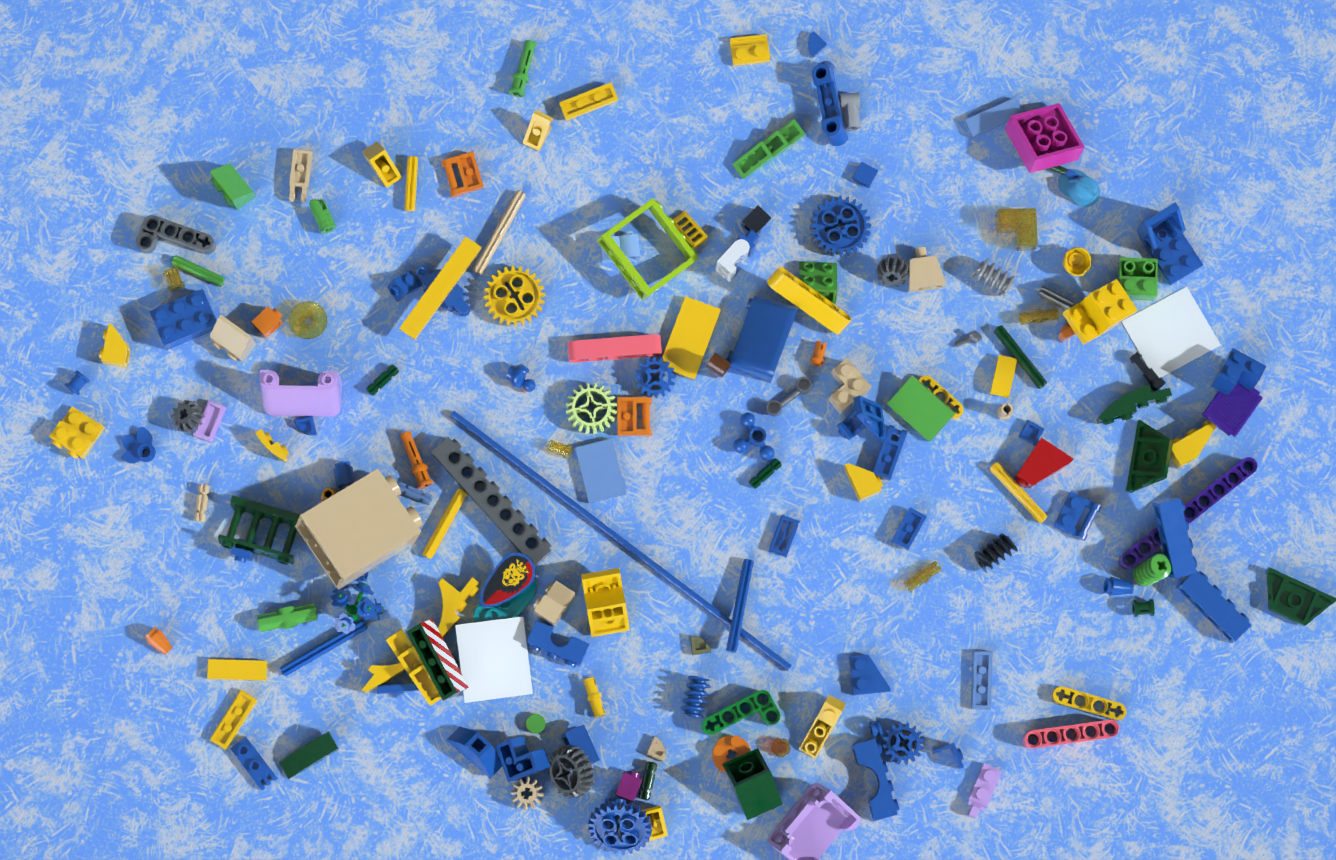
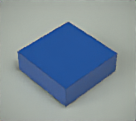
(865, 174)
(1031, 432)

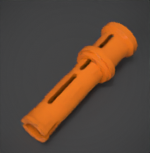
(419, 468)

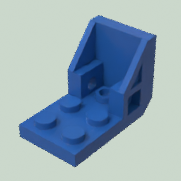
(1166, 242)

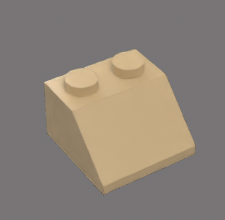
(232, 339)

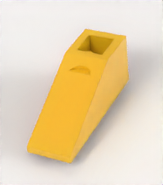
(1189, 448)
(822, 726)

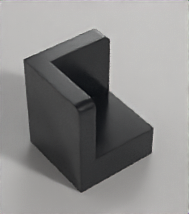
(756, 220)

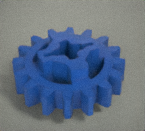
(663, 367)
(908, 750)

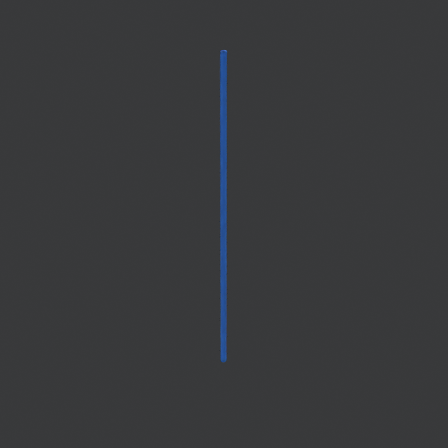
(617, 538)

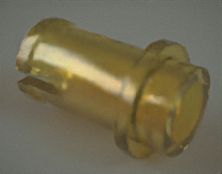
(559, 448)

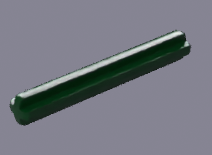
(1021, 357)

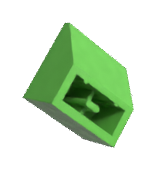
(234, 188)
(1138, 277)

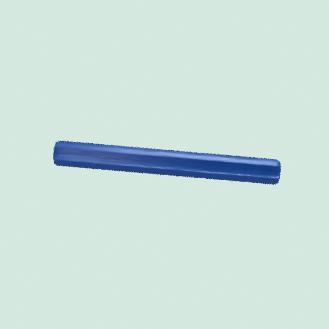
(739, 607)
(321, 649)

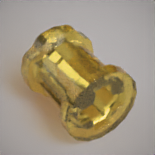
(174, 279)

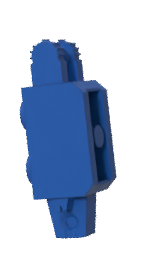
(455, 298)

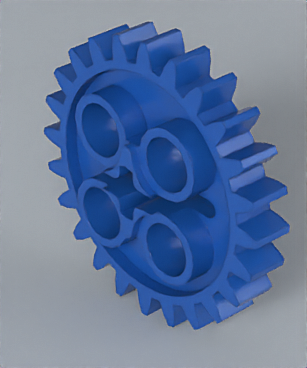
(846, 242)
(633, 824)

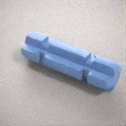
(415, 493)

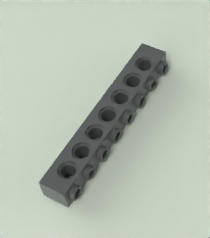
(442, 454)

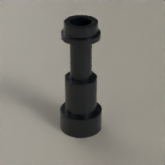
(1149, 374)

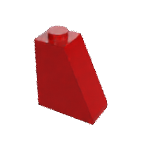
(1041, 464)

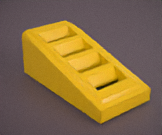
(703, 237)

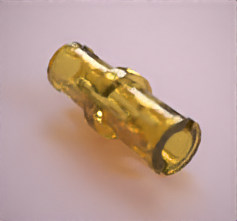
(1038, 316)
(922, 576)

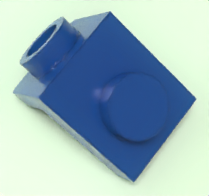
(403, 285)
(850, 426)
(242, 555)

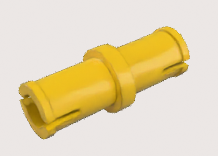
(594, 697)

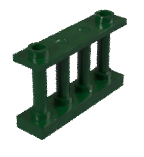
(259, 511)

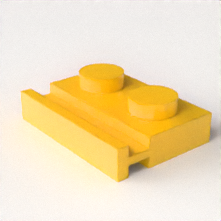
(749, 50)

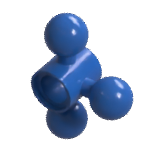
(741, 445)

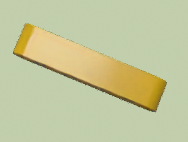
(809, 300)

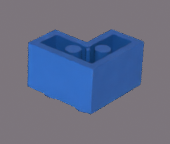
(1238, 369)
(518, 760)

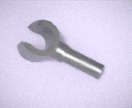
(974, 336)

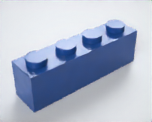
(1174, 536)
(1214, 606)

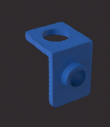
(956, 752)

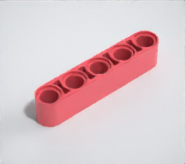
(614, 348)
(1079, 730)

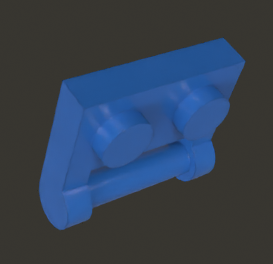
(1071, 513)

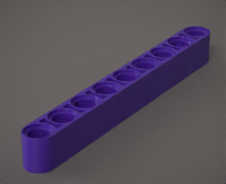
(1195, 507)

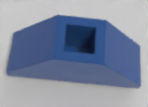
(476, 750)

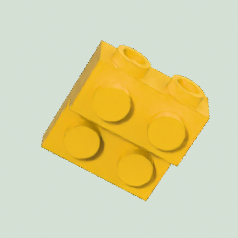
(76, 433)

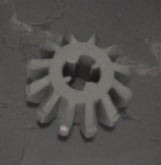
(893, 271)
(187, 416)

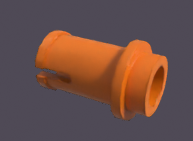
(818, 354)

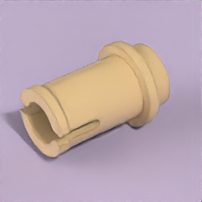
(1002, 414)

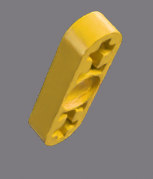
(933, 383)

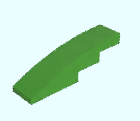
(769, 149)

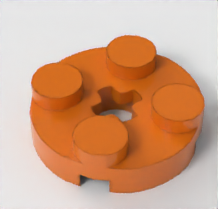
(726, 743)

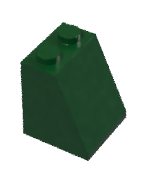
(752, 784)

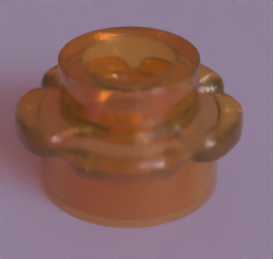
(780, 742)

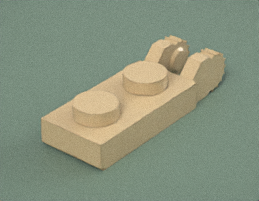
(300, 173)

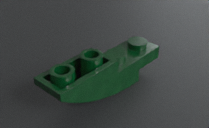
(1126, 405)

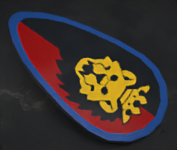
(508, 579)

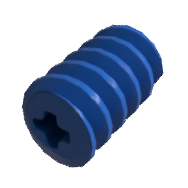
(695, 695)

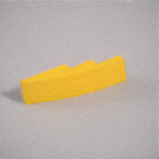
(413, 665)

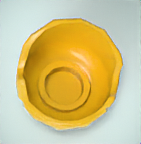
(1076, 261)

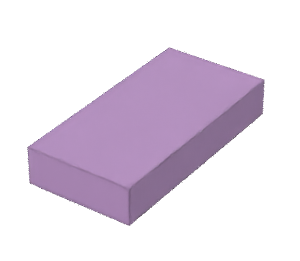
(213, 415)

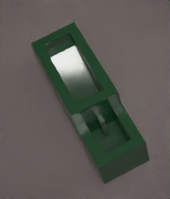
(309, 755)

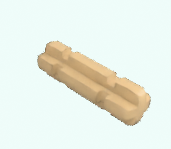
(201, 503)

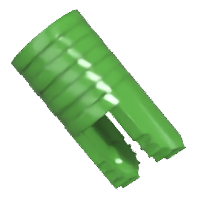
(322, 215)

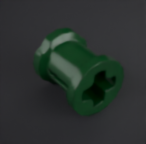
(1143, 607)

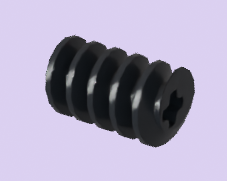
(994, 551)

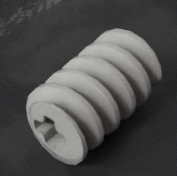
(994, 277)

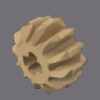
(522, 788)

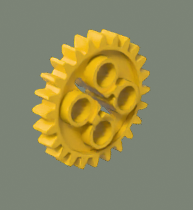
(529, 287)

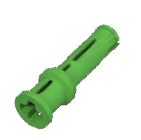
(521, 77)

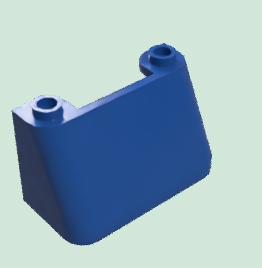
(762, 338)

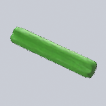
(198, 271)

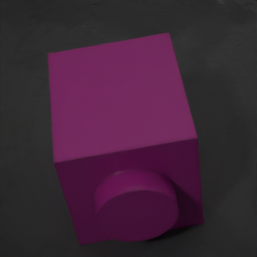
(629, 786)

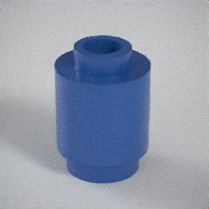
(344, 474)

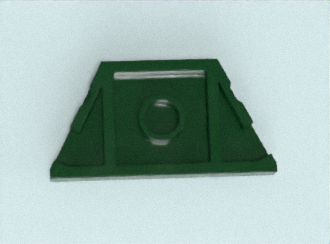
(1149, 458)
(1294, 598)

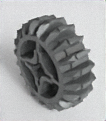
(572, 783)

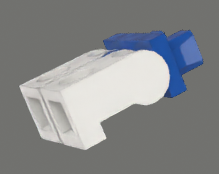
(737, 254)

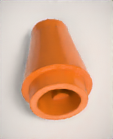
(158, 641)

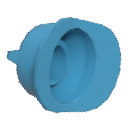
(1081, 190)

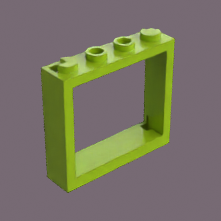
(626, 266)

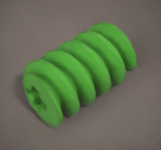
(1152, 570)

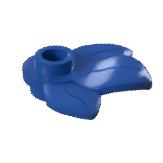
(137, 445)

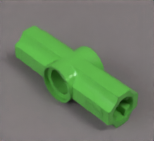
(287, 617)

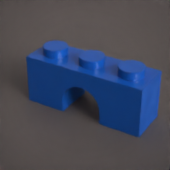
(541, 640)

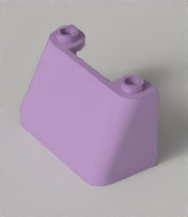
(302, 400)
(812, 824)

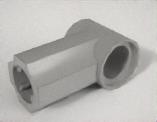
(850, 109)

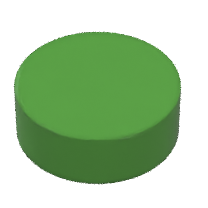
(535, 723)

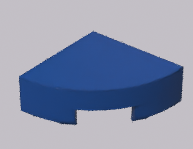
(815, 44)
(306, 425)

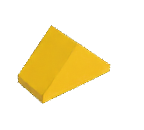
(658, 824)

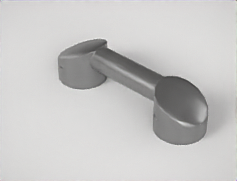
(775, 407)

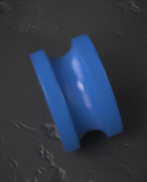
(875, 728)

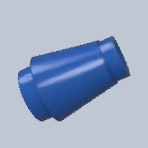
(1116, 586)

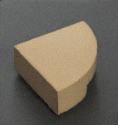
(657, 750)

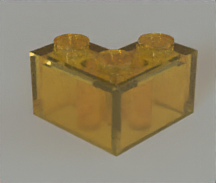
(1021, 222)

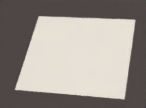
(1171, 332)
(494, 659)

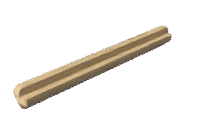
(499, 232)

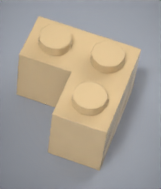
(852, 385)
(554, 604)

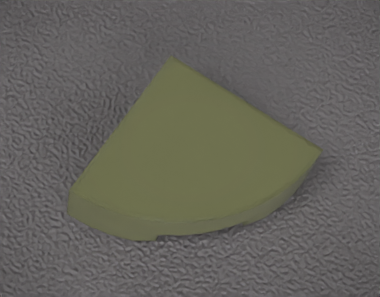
(699, 646)

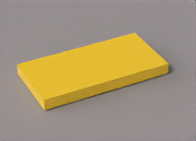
(690, 337)

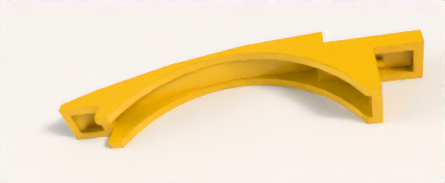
(452, 602)

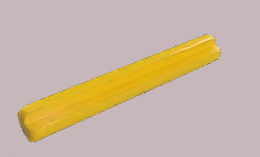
(1018, 492)
(444, 523)

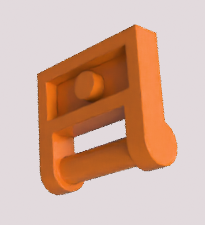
(469, 174)
(628, 416)

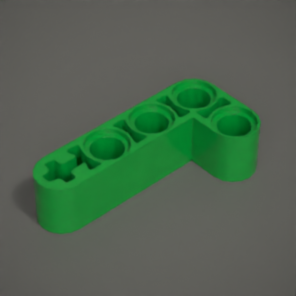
(738, 716)

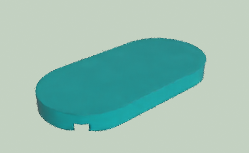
(509, 609)

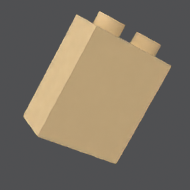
(359, 527)

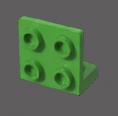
(820, 277)

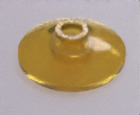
(305, 311)

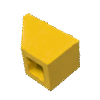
(115, 349)

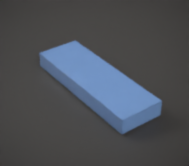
(992, 117)
(981, 680)

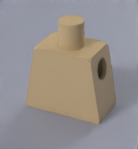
(924, 272)

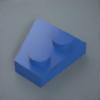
(871, 415)
(866, 676)

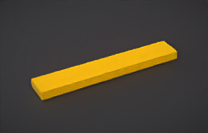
(440, 288)

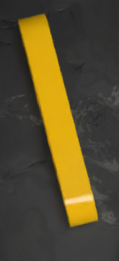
(1088, 705)

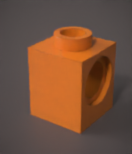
(267, 321)

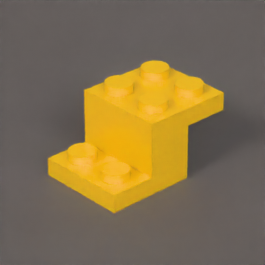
(1100, 312)
(605, 602)

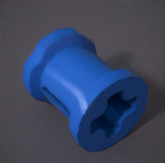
(77, 382)

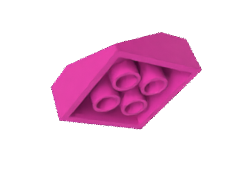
(1044, 138)

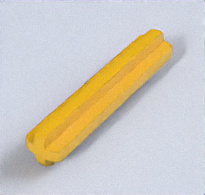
(411, 182)

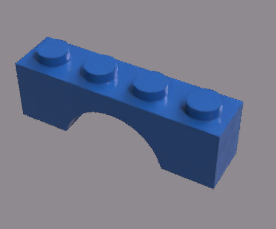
(868, 755)

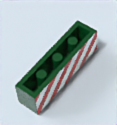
(437, 659)

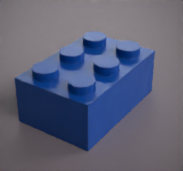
(184, 319)

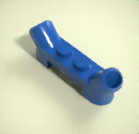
(829, 103)

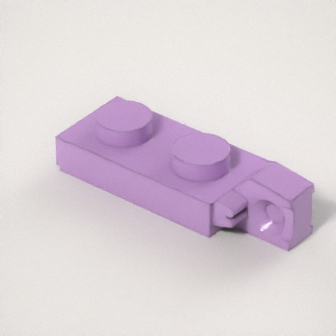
(983, 789)

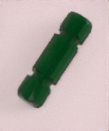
(382, 379)
(765, 473)
(648, 780)

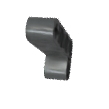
(176, 238)

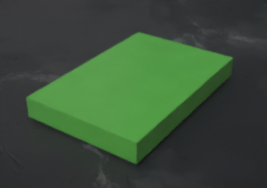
(921, 408)

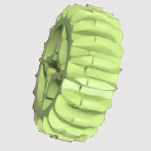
(599, 408)

